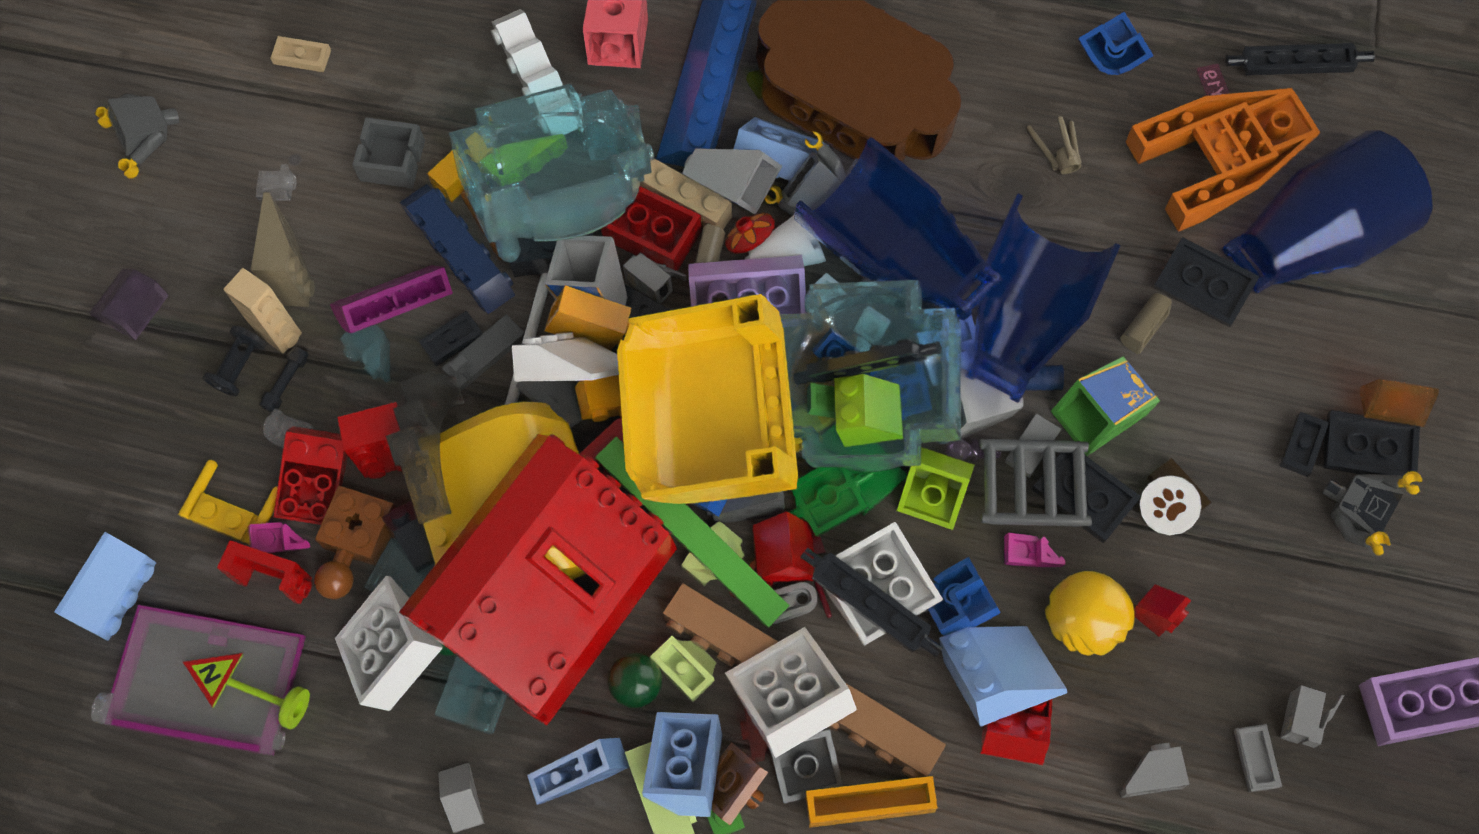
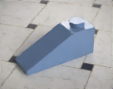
(578, 769)

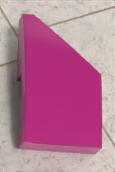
(275, 538)
(1029, 551)

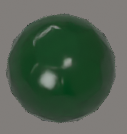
(634, 680)

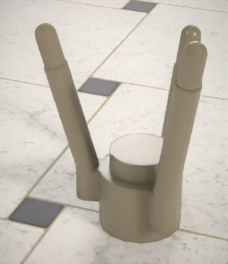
(1067, 157)

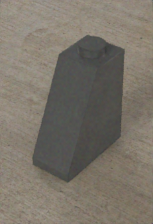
(751, 508)

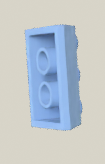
(777, 142)
(106, 587)
(683, 762)

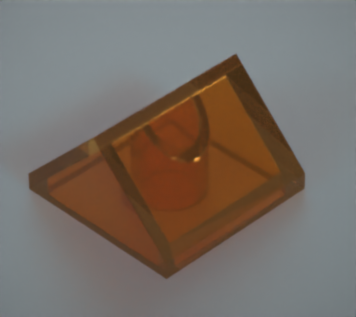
(1398, 401)

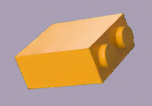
(588, 317)

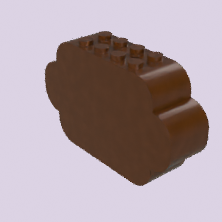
(857, 77)

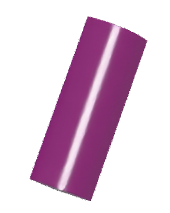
(391, 298)

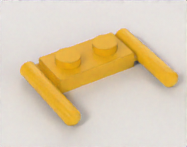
(219, 514)

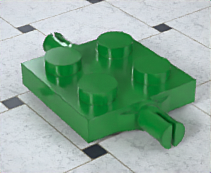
(829, 497)

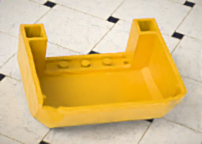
(707, 402)
(478, 457)

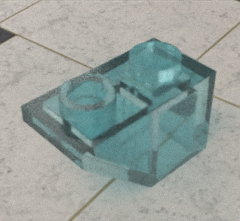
(371, 349)

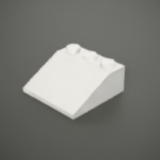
(562, 359)
(894, 568)
(384, 648)
(791, 691)

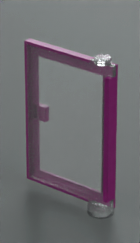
(162, 698)

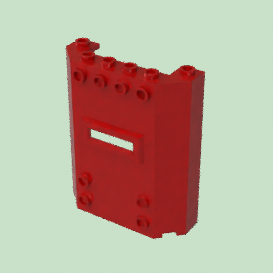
(516, 611)

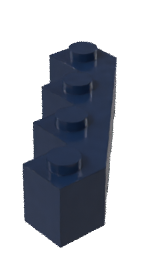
(461, 252)

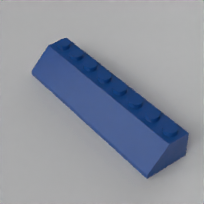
(706, 79)

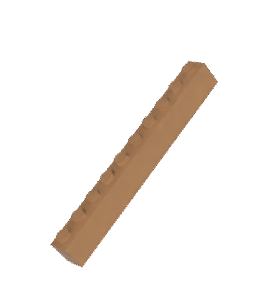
(869, 725)

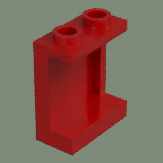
(241, 560)

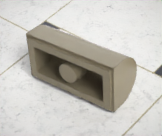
(710, 244)
(1146, 323)

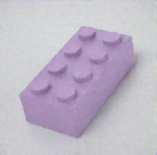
(776, 278)
(1423, 701)

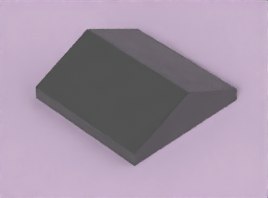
(808, 767)

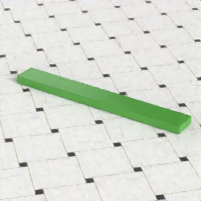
(702, 543)

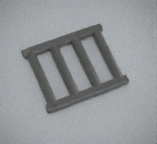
(1021, 516)

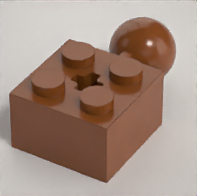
(349, 542)

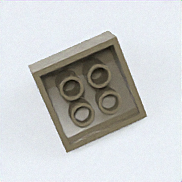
(279, 258)

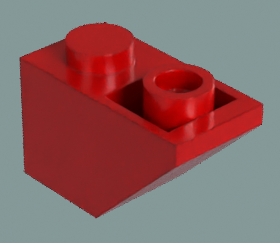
(1162, 610)

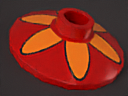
(749, 232)

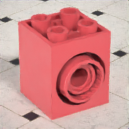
(615, 32)

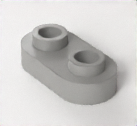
(790, 595)

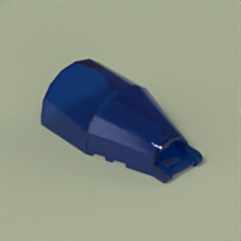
(1337, 212)
(897, 229)
(1037, 306)

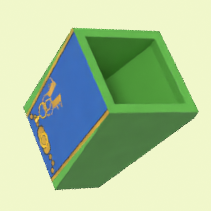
(1104, 404)

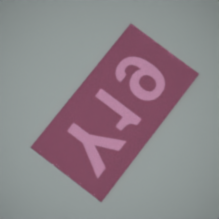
(1212, 80)

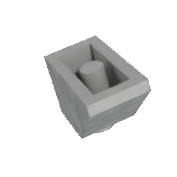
(1157, 772)

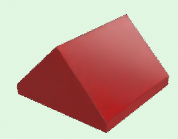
(779, 547)

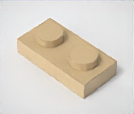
(300, 54)

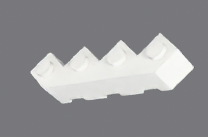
(525, 53)

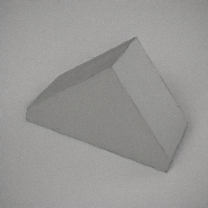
(460, 798)

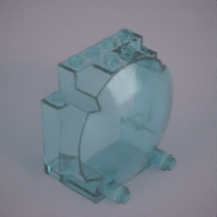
(550, 165)
(868, 317)

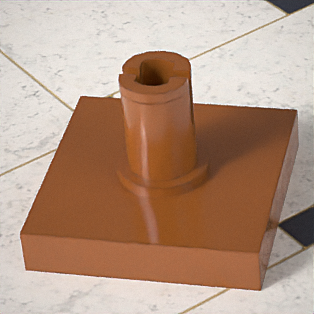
(736, 783)

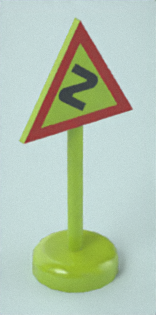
(216, 672)

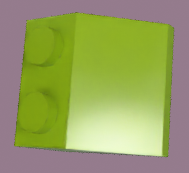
(867, 410)
(936, 488)

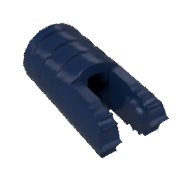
(1047, 378)

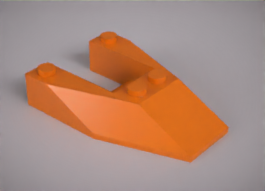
(1241, 136)

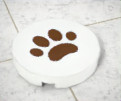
(1170, 505)

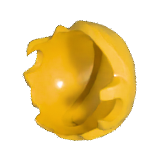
(1090, 613)

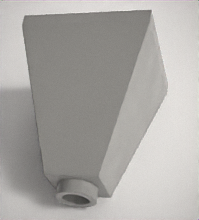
(983, 406)

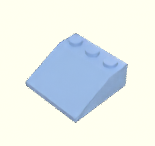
(999, 670)

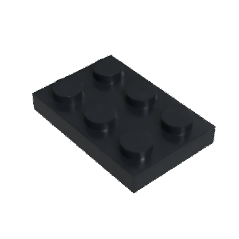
(1206, 282)
(1370, 445)
(1105, 495)

